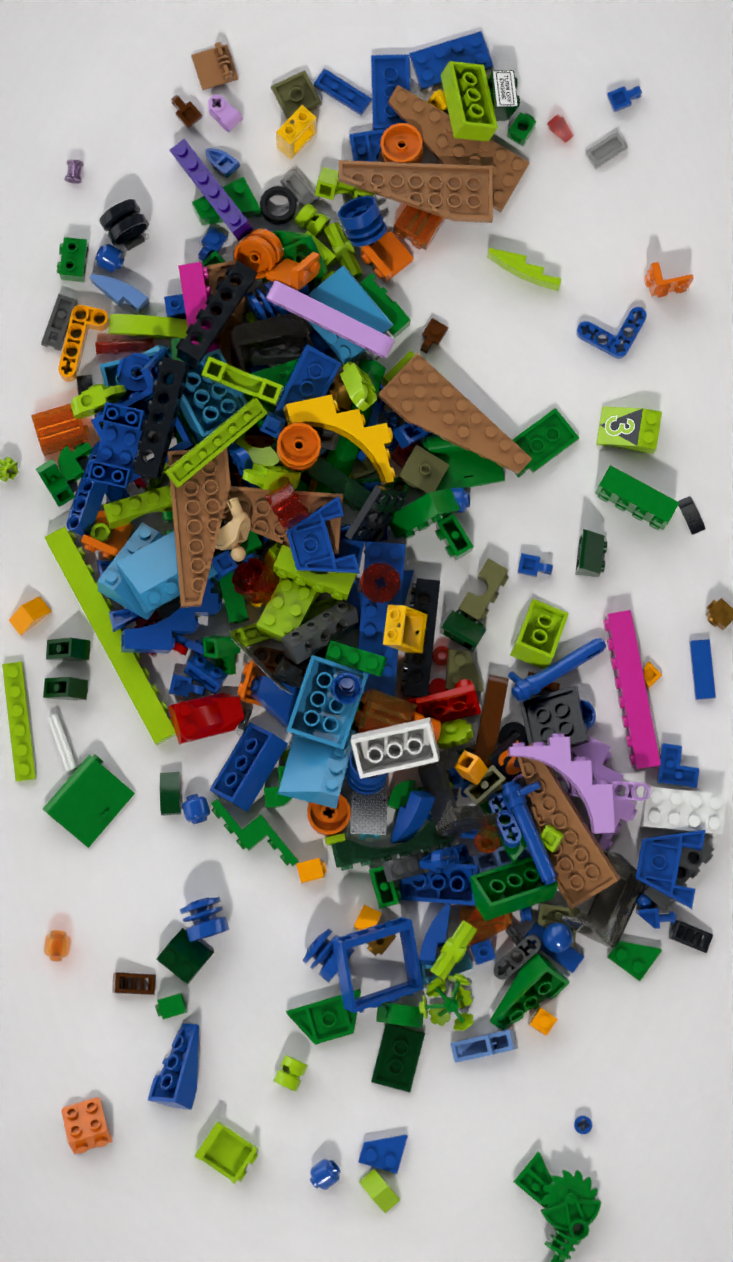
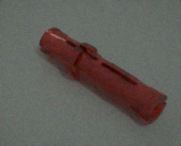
(124, 346)

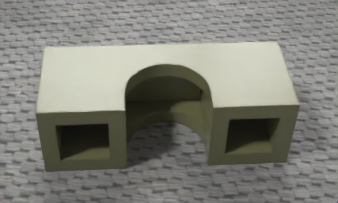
(493, 576)

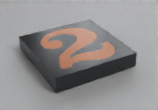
(507, 765)

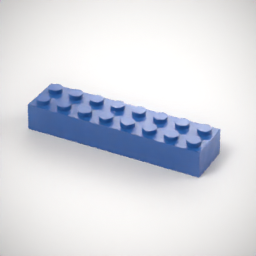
(374, 616)

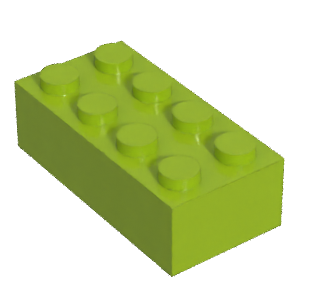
(469, 101)
(287, 609)

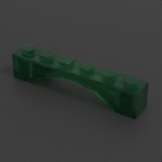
(336, 481)
(350, 853)

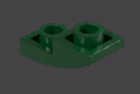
(170, 793)

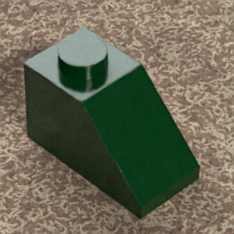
(68, 649)
(65, 688)

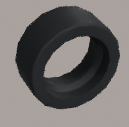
(273, 191)

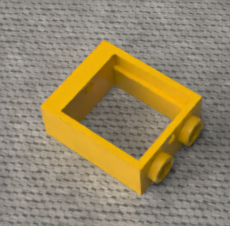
(295, 136)
(414, 621)

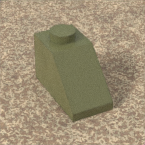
(488, 785)

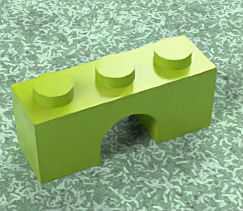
(329, 186)

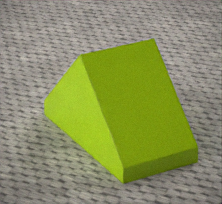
(379, 1191)

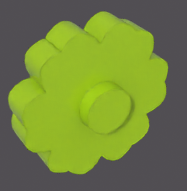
(454, 733)

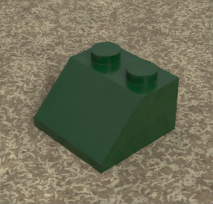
(590, 554)
(463, 630)
(184, 957)

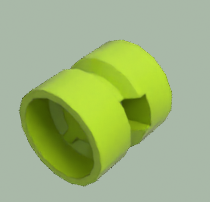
(311, 220)
(290, 1073)

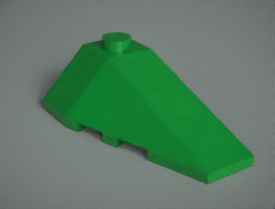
(532, 985)

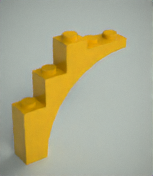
(349, 424)

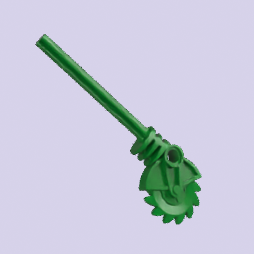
(568, 1204)

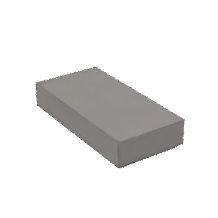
(606, 150)
(300, 188)

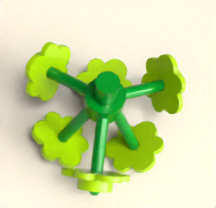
(460, 998)

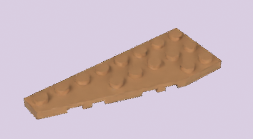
(439, 139)

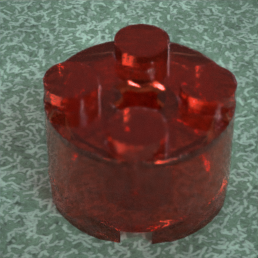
(286, 505)
(390, 578)
(255, 581)

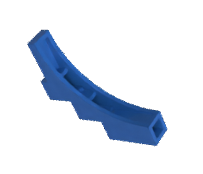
(159, 638)

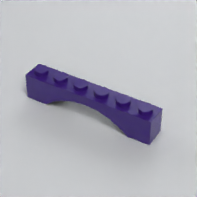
(211, 189)

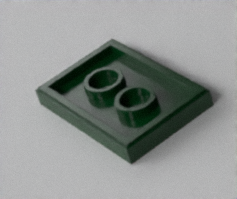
(398, 1057)

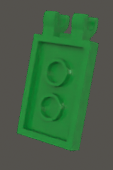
(545, 440)

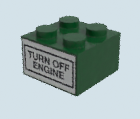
(503, 93)

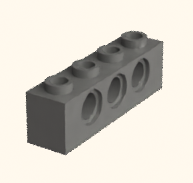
(319, 631)
(690, 870)

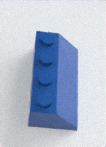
(248, 766)

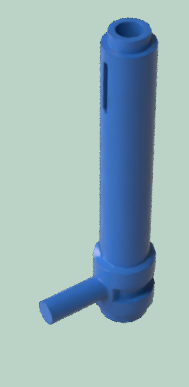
(533, 684)
(517, 802)

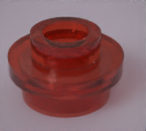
(441, 649)

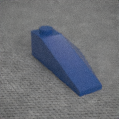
(445, 885)

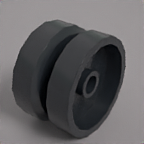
(124, 222)

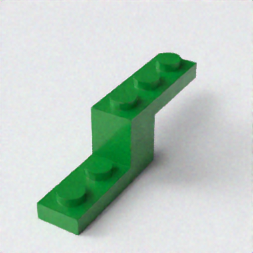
(353, 658)
(254, 833)

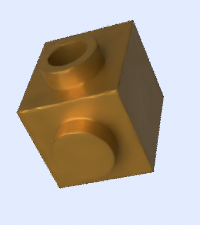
(341, 396)
(719, 614)
(380, 945)

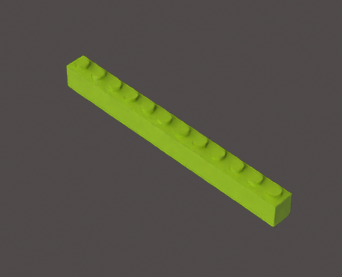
(97, 611)

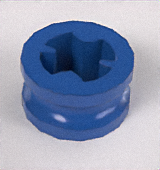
(525, 914)
(586, 1130)

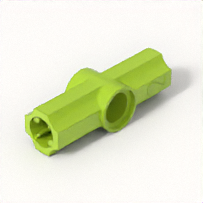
(342, 249)
(453, 950)

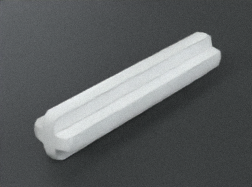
(62, 742)

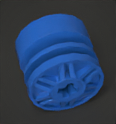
(362, 221)
(261, 306)
(367, 785)
(204, 919)
(323, 953)

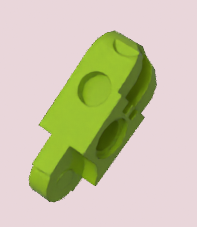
(358, 386)
(94, 399)
(271, 477)

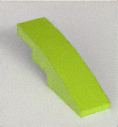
(516, 265)
(147, 326)

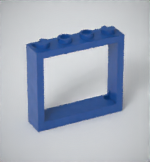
(137, 397)
(367, 935)

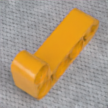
(79, 343)

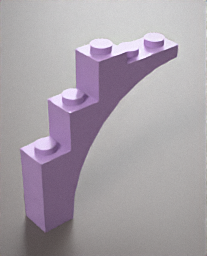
(599, 754)
(557, 755)

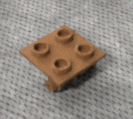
(214, 66)

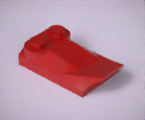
(449, 704)
(206, 717)

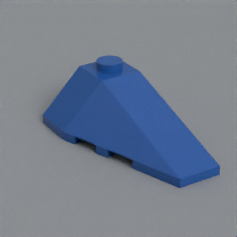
(178, 1079)

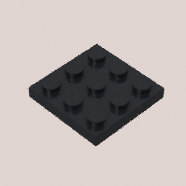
(376, 514)
(555, 714)

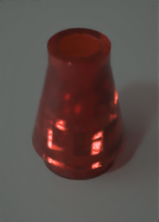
(560, 128)

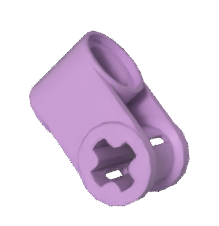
(226, 115)

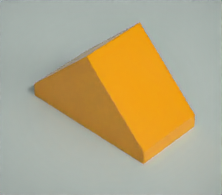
(29, 615)

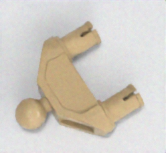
(235, 531)

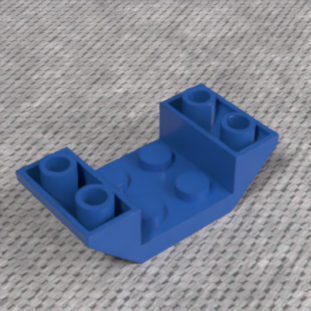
(117, 445)

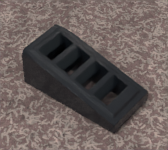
(675, 931)

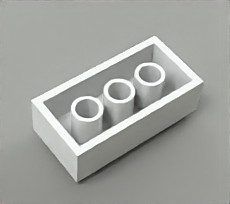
(395, 748)
(683, 811)

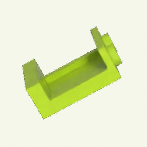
(227, 1152)

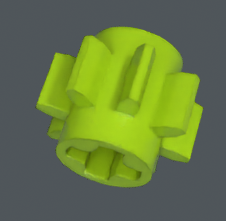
(8, 469)

